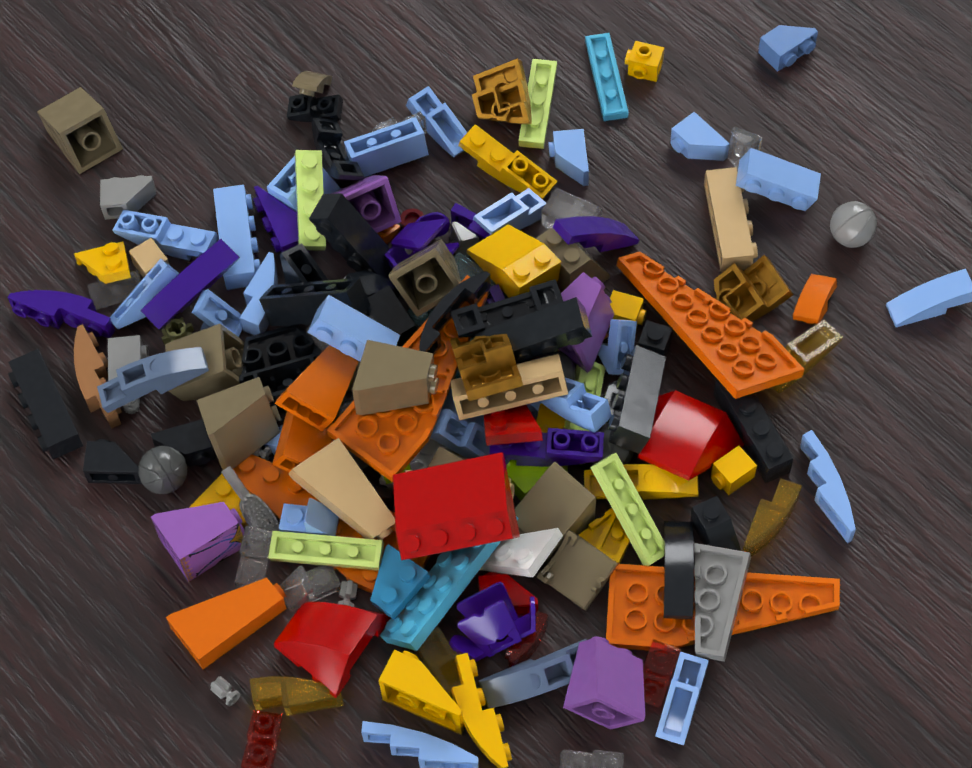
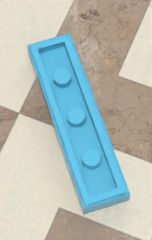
(606, 77)

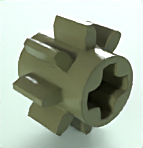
(175, 330)

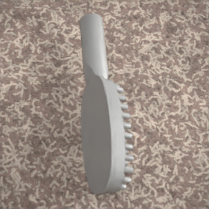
(252, 507)

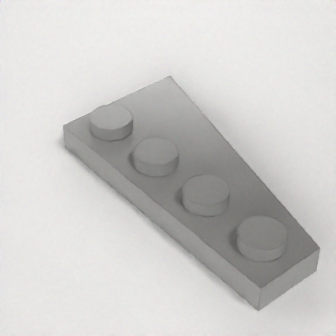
(718, 592)

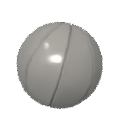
(853, 224)

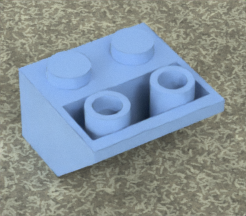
(284, 185)

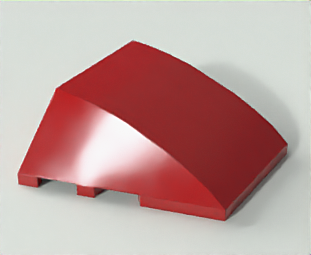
(688, 435)
(329, 640)

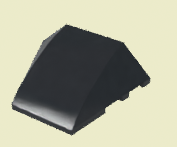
(278, 358)

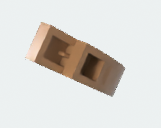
(92, 372)

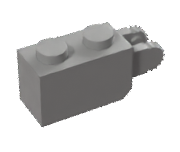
(123, 352)

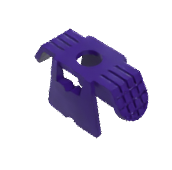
(417, 237)
(489, 619)

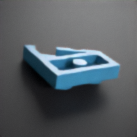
(396, 582)

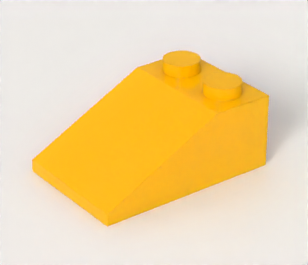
(515, 260)
(414, 689)

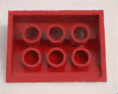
(454, 506)

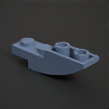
(152, 373)
(530, 678)

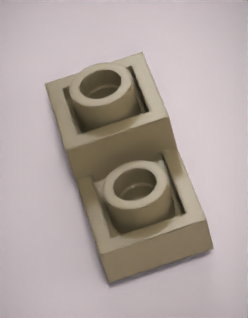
(311, 82)

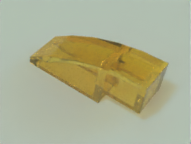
(811, 348)
(772, 516)
(440, 660)
(292, 693)

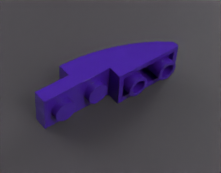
(56, 307)
(558, 446)

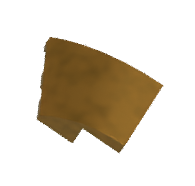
(503, 94)
(752, 291)
(486, 365)

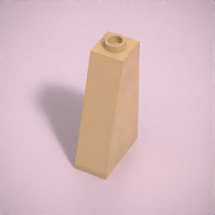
(344, 489)

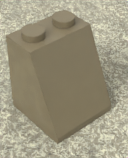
(80, 129)
(573, 259)
(426, 277)
(224, 359)
(393, 378)
(239, 421)
(558, 503)

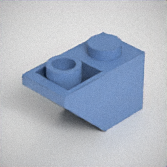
(786, 44)

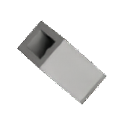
(125, 194)

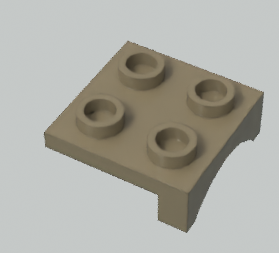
(578, 570)

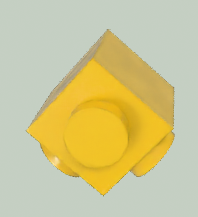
(644, 61)

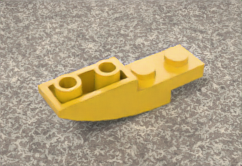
(507, 167)
(649, 482)
(481, 725)

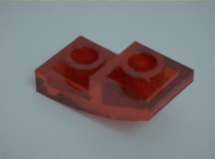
(524, 649)
(658, 671)
(262, 740)

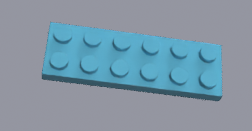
(427, 608)

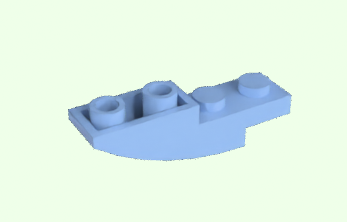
(171, 238)

